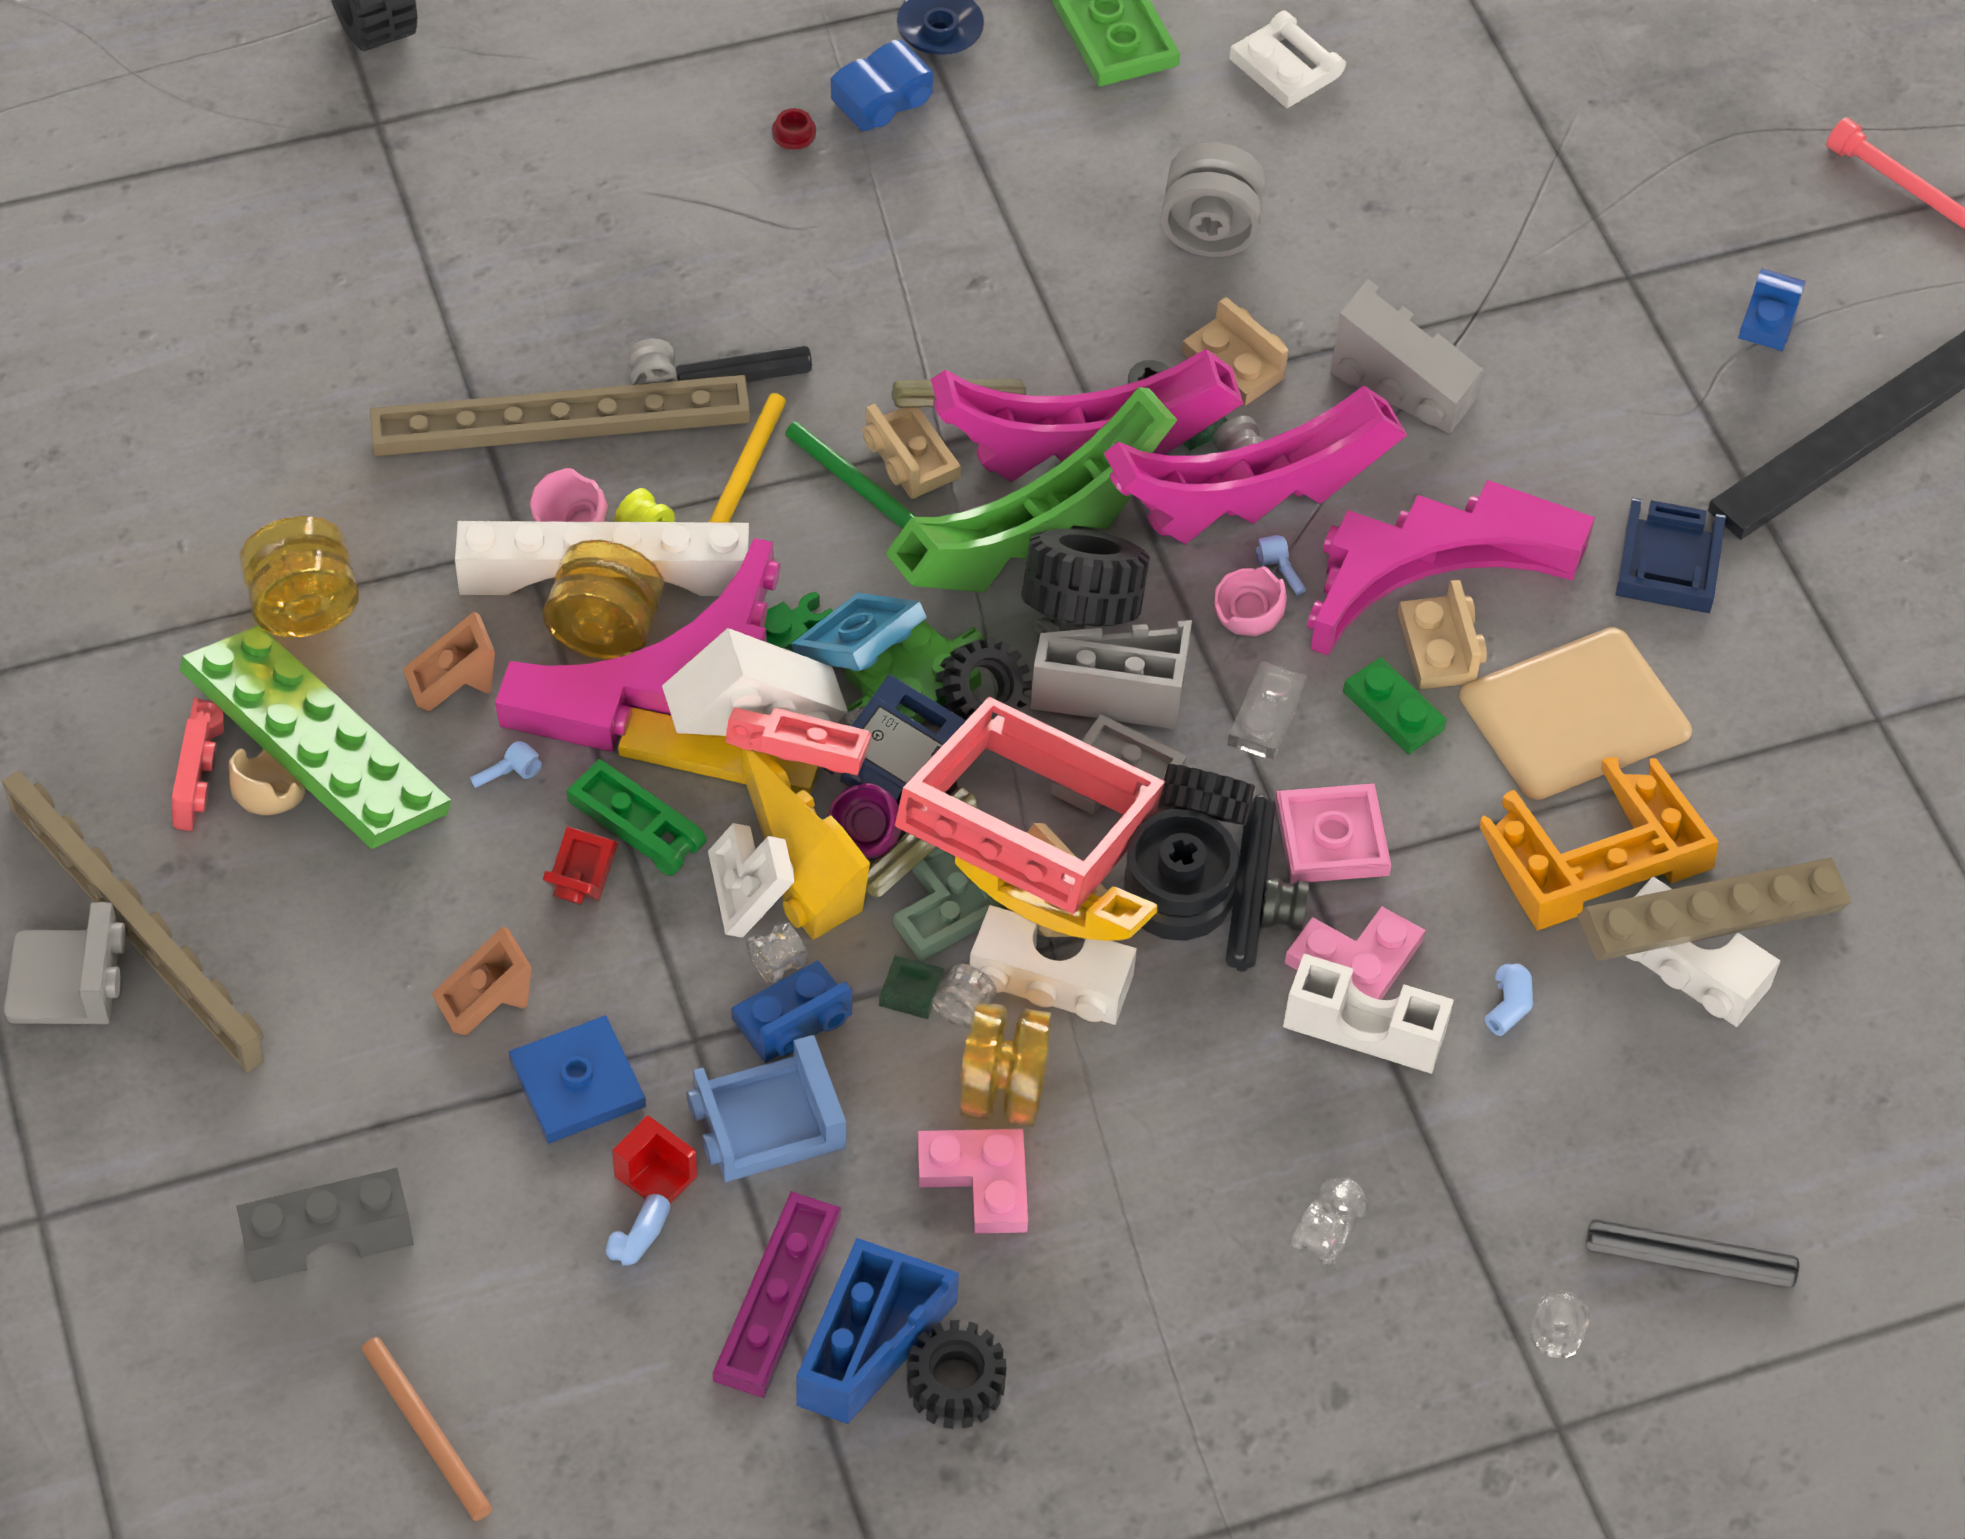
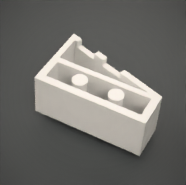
(751, 677)

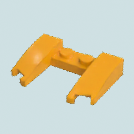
(1553, 886)

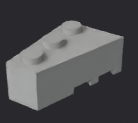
(1402, 362)
(1117, 675)

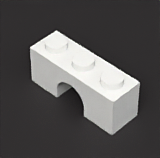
(1722, 979)
(1087, 984)
(1334, 1010)

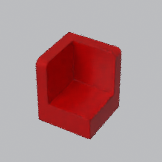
(654, 1161)

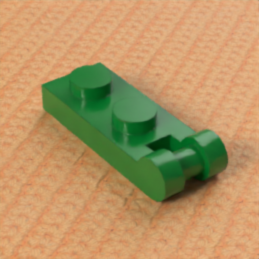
(635, 816)

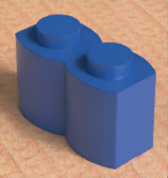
(882, 85)

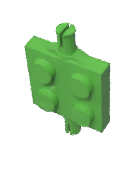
(915, 664)

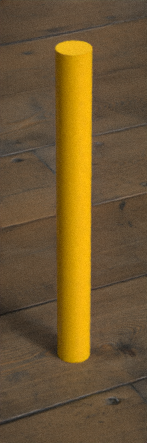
(748, 459)

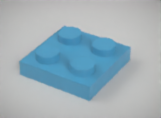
(860, 631)

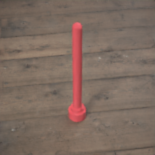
(1849, 140)

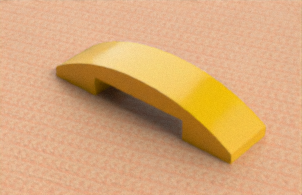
(1106, 918)

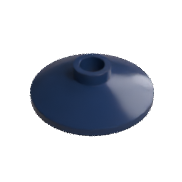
(940, 25)

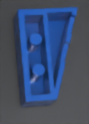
(870, 1327)

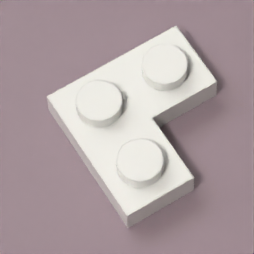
(748, 878)

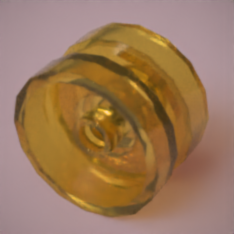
(299, 576)
(603, 599)
(999, 1063)

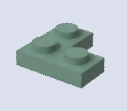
(949, 912)

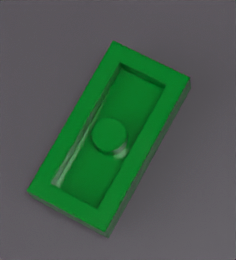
(1394, 705)

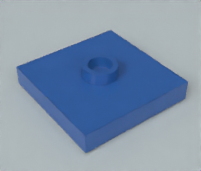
(577, 1079)

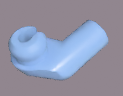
(1518, 998)
(643, 1233)

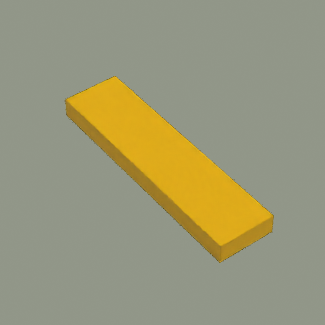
(654, 740)

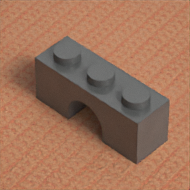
(356, 1210)

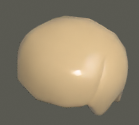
(263, 784)

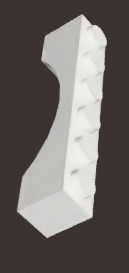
(514, 554)

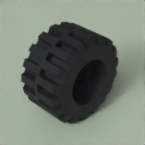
(376, 21)
(1085, 577)

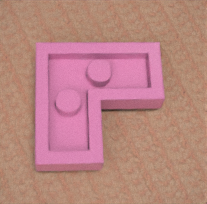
(1375, 957)
(988, 1163)

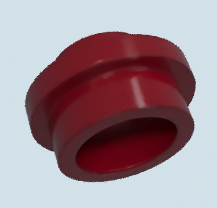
(794, 129)

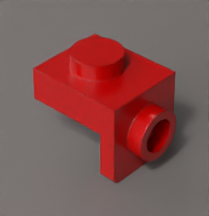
(581, 866)

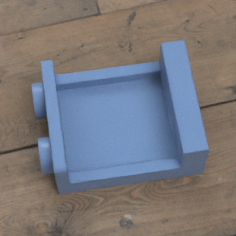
(769, 1113)

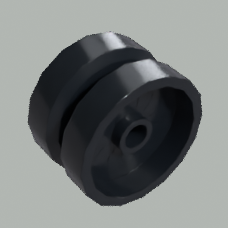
(1185, 868)

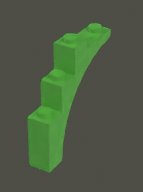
(973, 546)

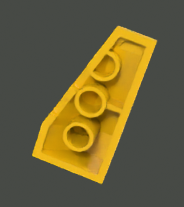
(825, 860)

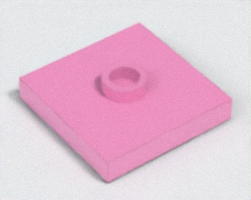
(1332, 833)

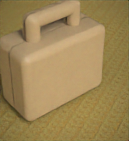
(1573, 708)

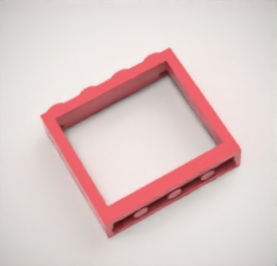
(1004, 849)

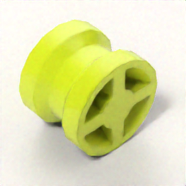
(641, 507)

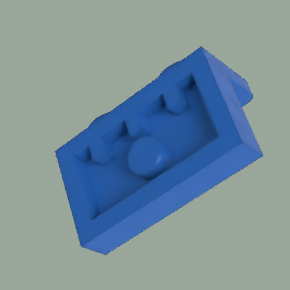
(793, 1010)

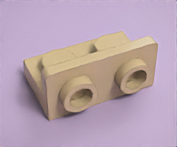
(1244, 345)
(1442, 638)

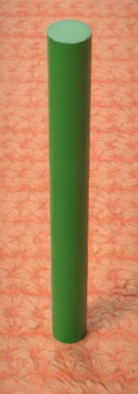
(849, 474)

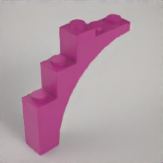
(1025, 430)
(1250, 481)
(1435, 538)
(596, 699)

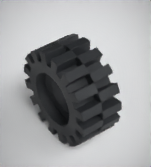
(997, 661)
(1207, 793)
(956, 1403)

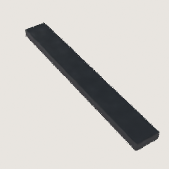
(1843, 440)

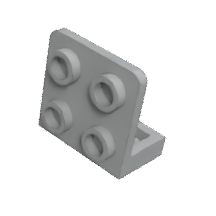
(66, 972)

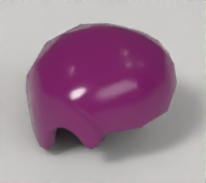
(868, 818)

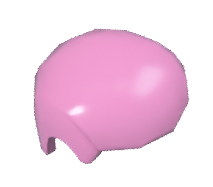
(568, 498)
(1250, 601)

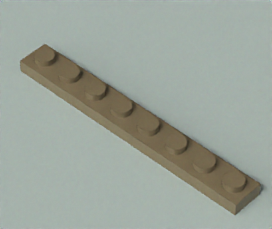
(559, 415)
(145, 932)

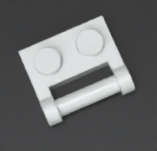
(1278, 68)

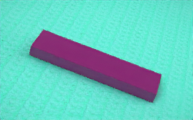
(776, 1294)

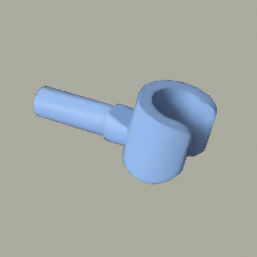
(1275, 551)
(519, 757)

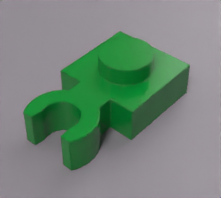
(787, 625)

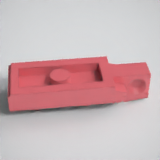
(800, 739)
(196, 756)

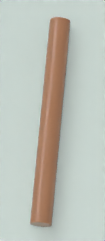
(427, 1429)

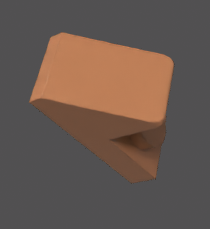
(454, 660)
(484, 981)

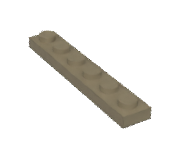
(1713, 909)

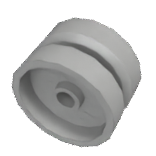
(1213, 199)

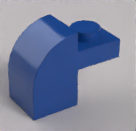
(1772, 309)

